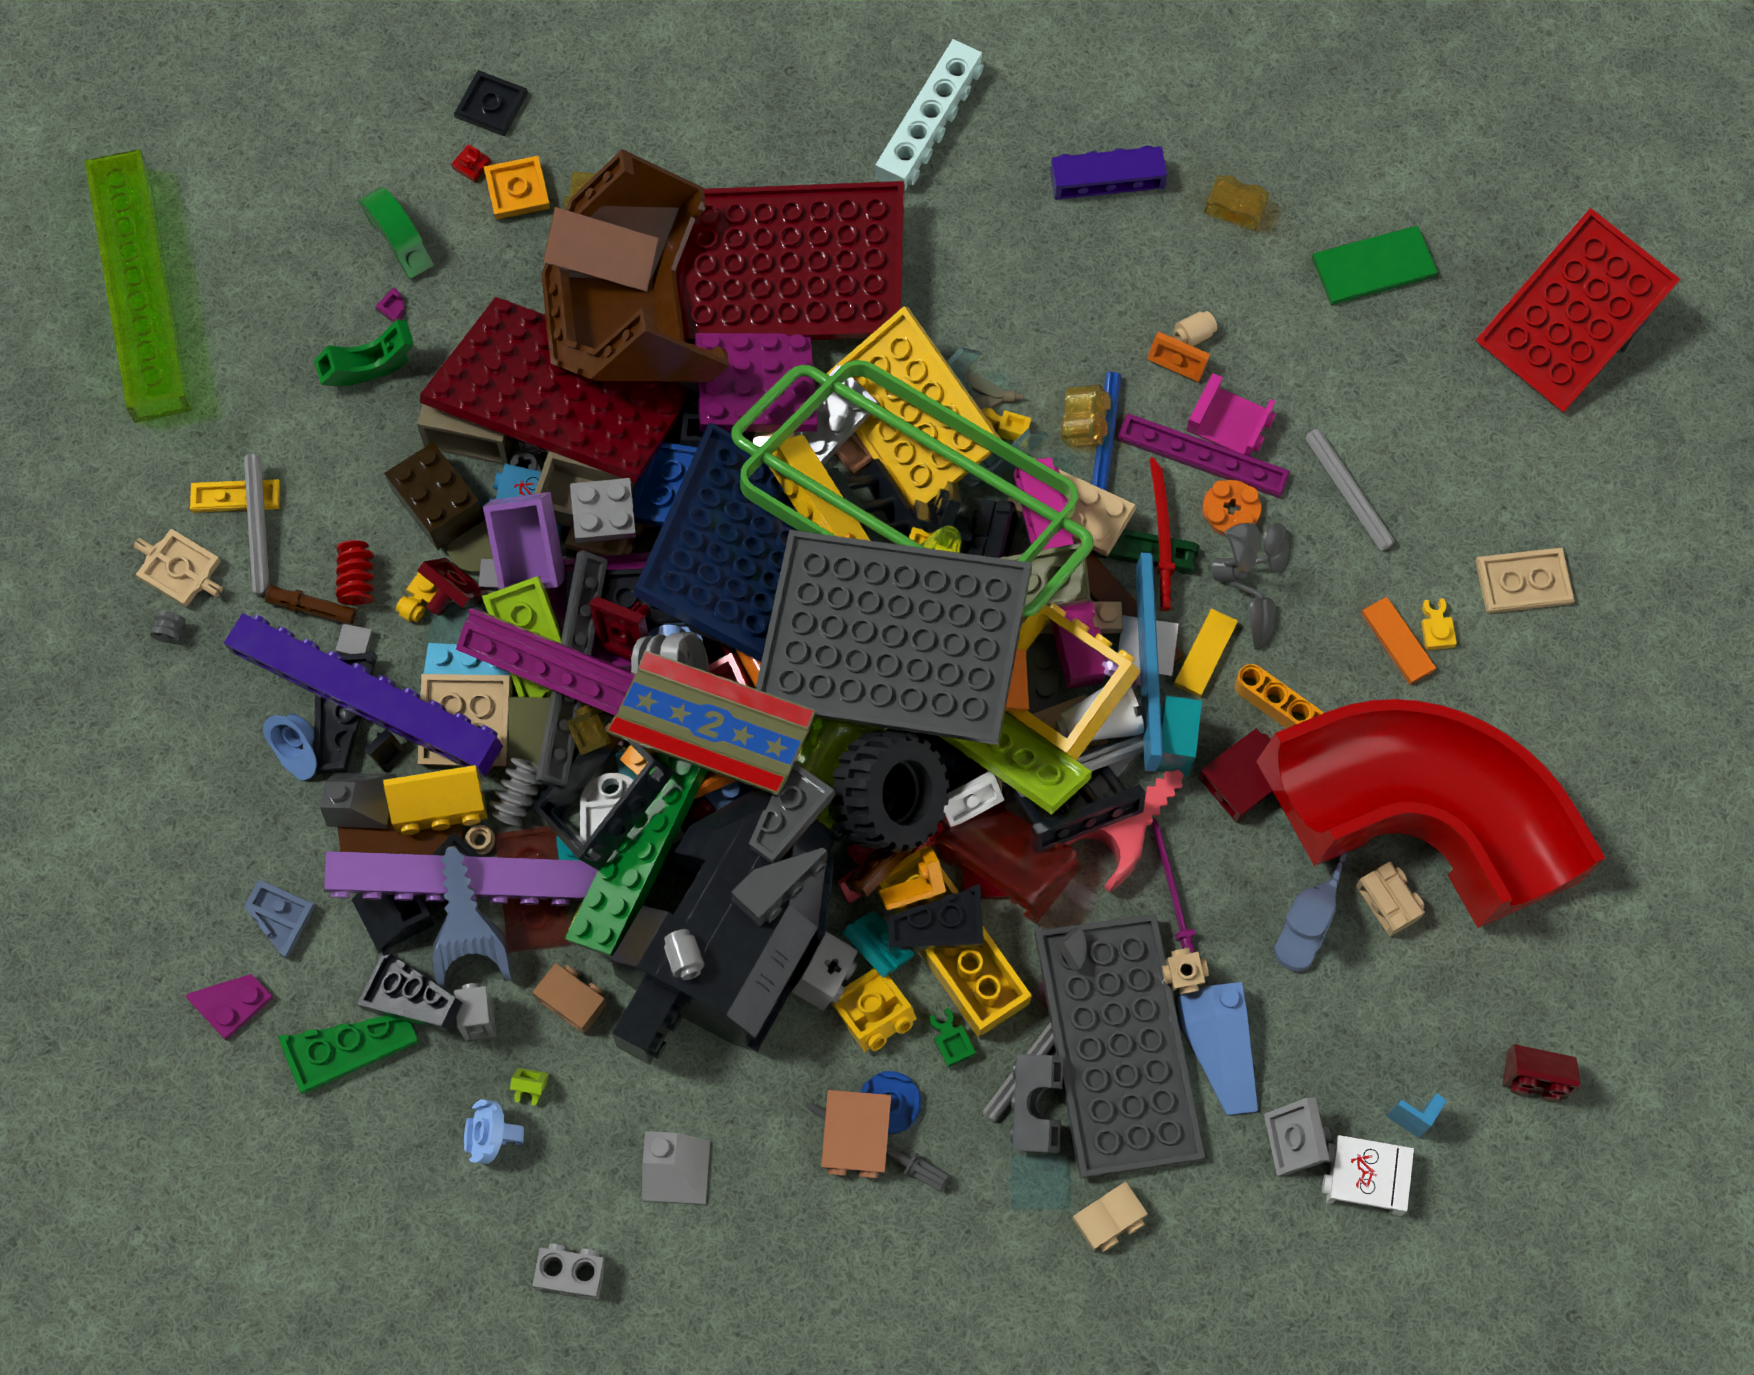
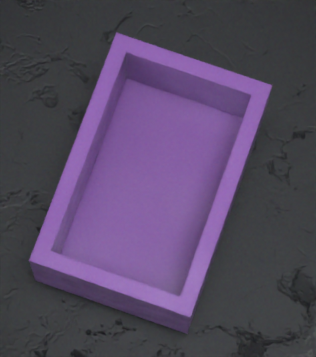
(525, 540)

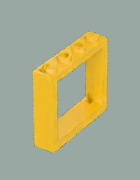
(1104, 702)

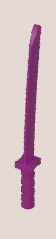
(1184, 935)

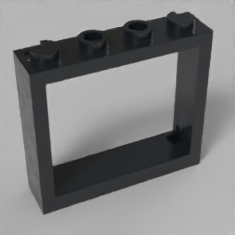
(623, 814)

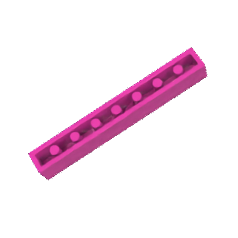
(1078, 661)

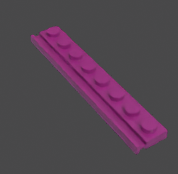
(544, 661)

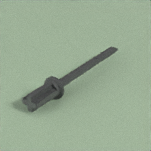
(914, 1166)

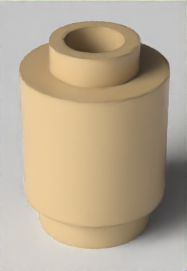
(1195, 328)

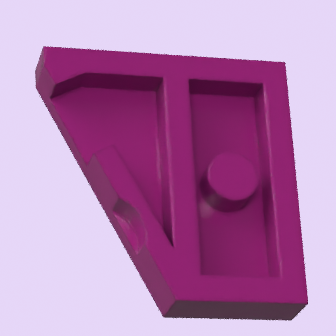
(230, 1003)

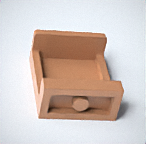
(856, 1133)

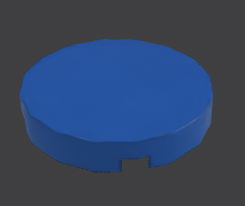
(902, 1111)

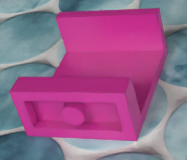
(1230, 419)

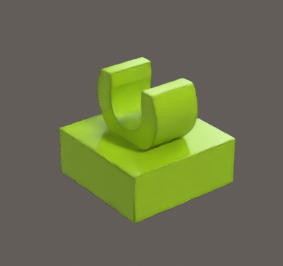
(529, 1082)

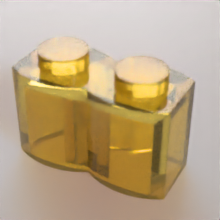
(1236, 202)
(1085, 416)

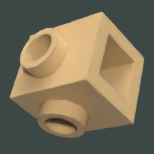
(1172, 971)

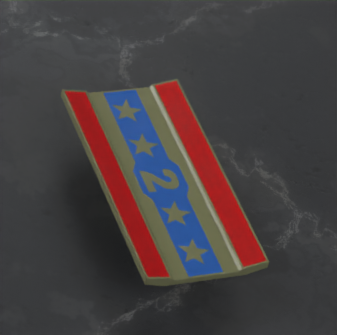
(712, 722)

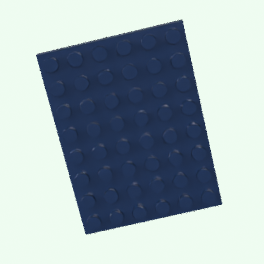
(718, 550)

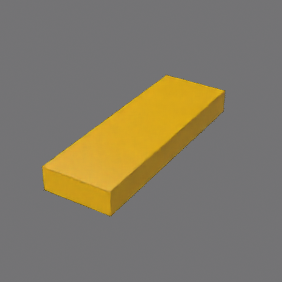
(230, 496)
(1205, 653)

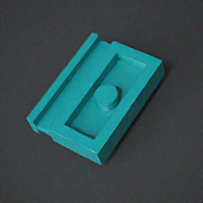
(871, 939)

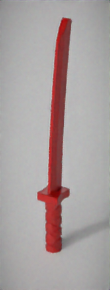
(1165, 565)

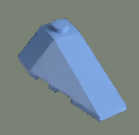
(1219, 1034)

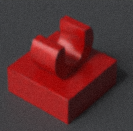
(471, 163)

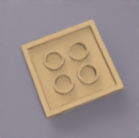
(475, 696)

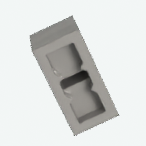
(567, 1281)

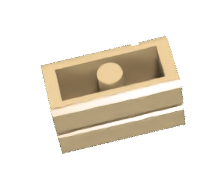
(1391, 898)

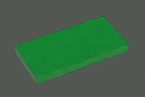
(1374, 265)

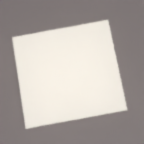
(1166, 642)

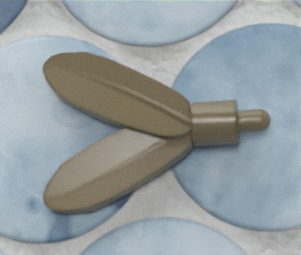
(992, 394)

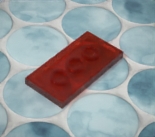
(532, 925)

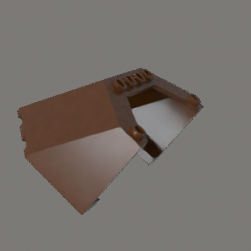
(614, 328)

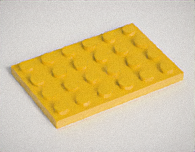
(911, 356)

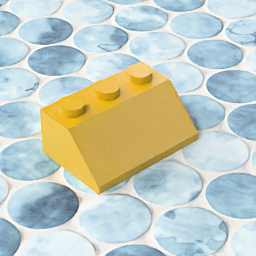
(436, 800)

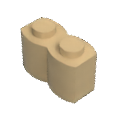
(1110, 1217)

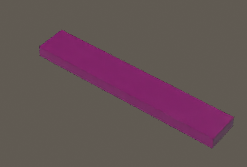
(1203, 455)

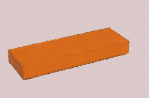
(1398, 640)

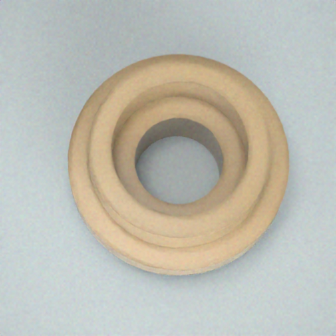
(480, 830)

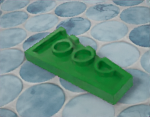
(337, 1051)

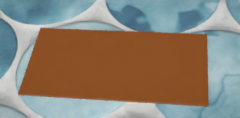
(600, 249)

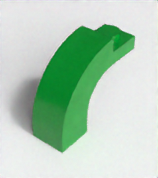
(397, 229)
(365, 362)

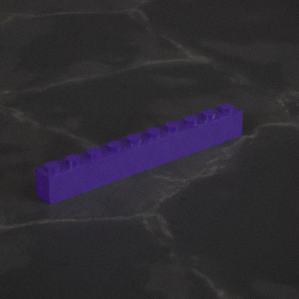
(364, 694)

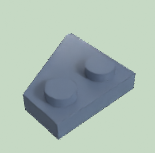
(279, 915)

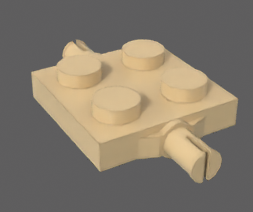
(178, 567)

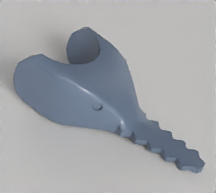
(1308, 923)
(465, 926)

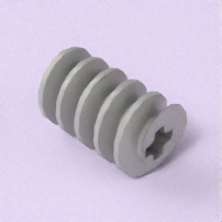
(516, 793)

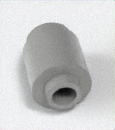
(683, 954)

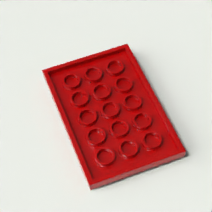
(1577, 310)

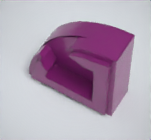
(391, 305)

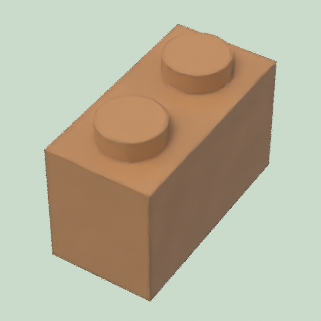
(570, 997)

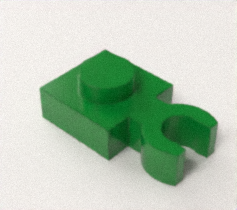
(953, 1042)

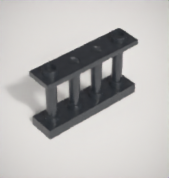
(886, 496)
(1082, 820)

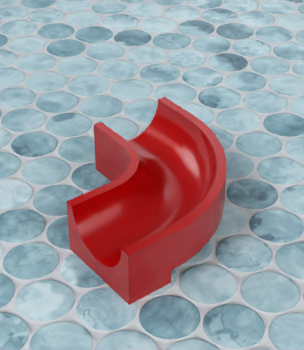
(1439, 780)

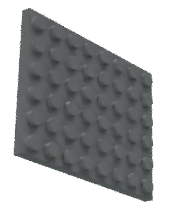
(895, 635)

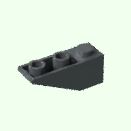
(773, 884)

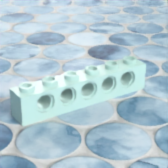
(956, 60)

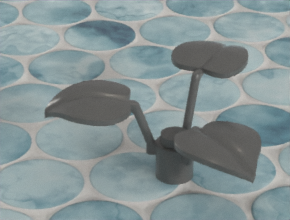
(1245, 544)

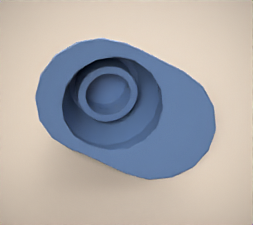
(293, 744)

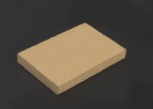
(1524, 580)

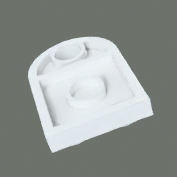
(597, 804)

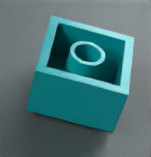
(1179, 733)

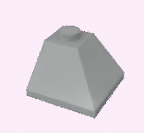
(675, 1168)

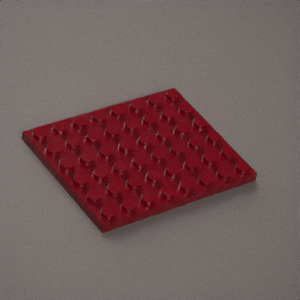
(794, 260)
(507, 384)

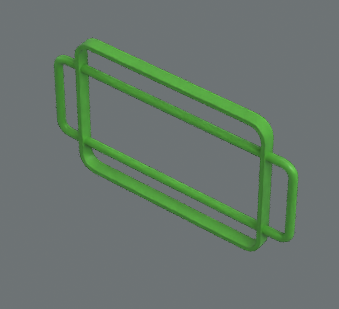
(989, 441)

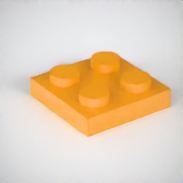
(516, 187)

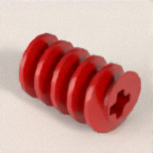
(352, 573)

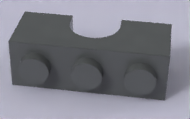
(1033, 1077)

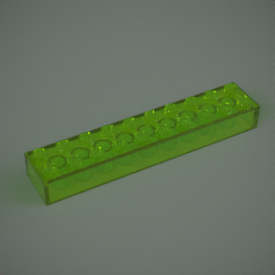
(137, 286)

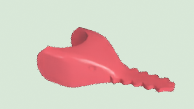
(1128, 835)

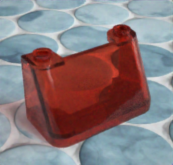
(1000, 852)

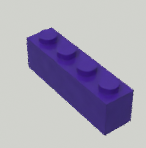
(1108, 172)

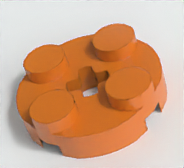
(1222, 494)

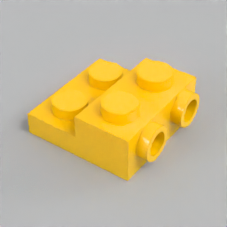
(874, 1010)

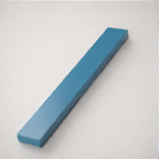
(1148, 662)

